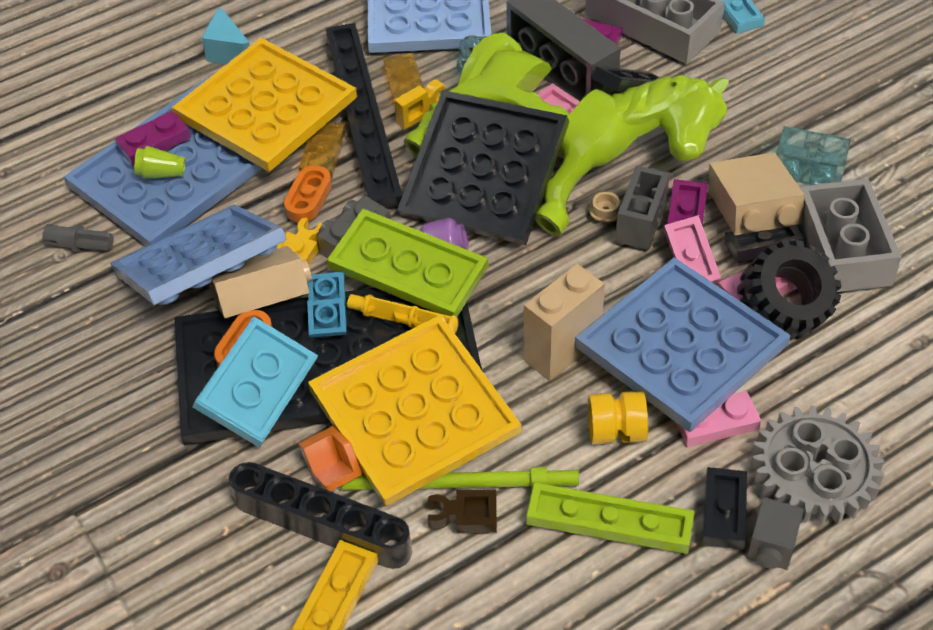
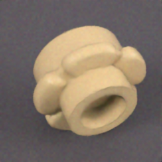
(605, 207)

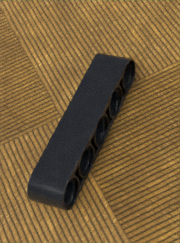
(310, 500)

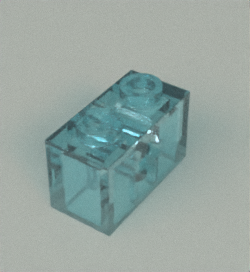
(813, 156)

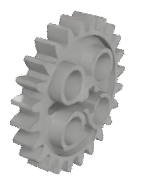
(817, 464)

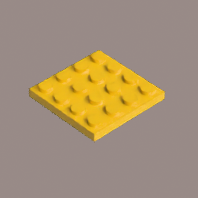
(265, 103)
(414, 409)

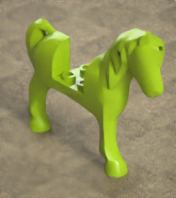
(598, 126)

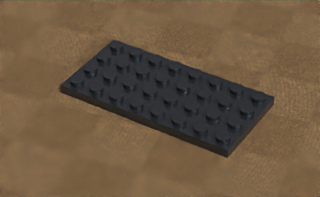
(201, 332)

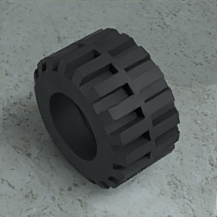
(806, 271)

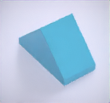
(223, 39)

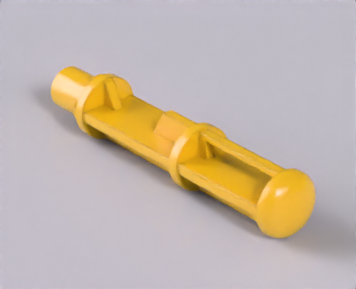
(396, 312)

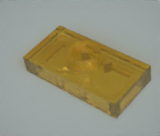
(401, 74)
(324, 147)

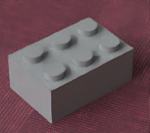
(852, 231)

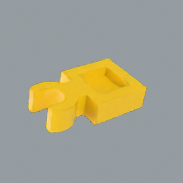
(415, 103)
(303, 242)

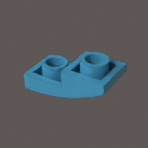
(327, 305)

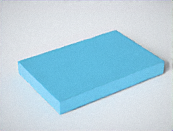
(255, 381)

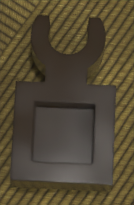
(471, 511)

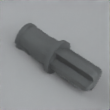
(77, 238)

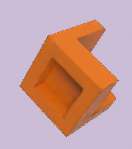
(330, 458)

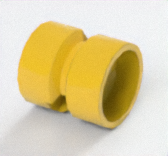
(617, 417)

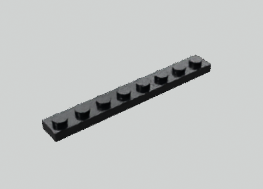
(364, 117)

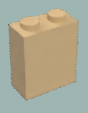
(755, 193)
(261, 282)
(557, 317)

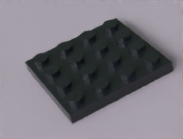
(484, 166)

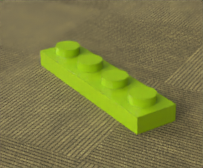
(610, 517)

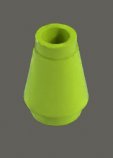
(157, 163)

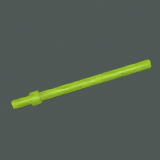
(488, 479)

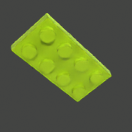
(408, 263)

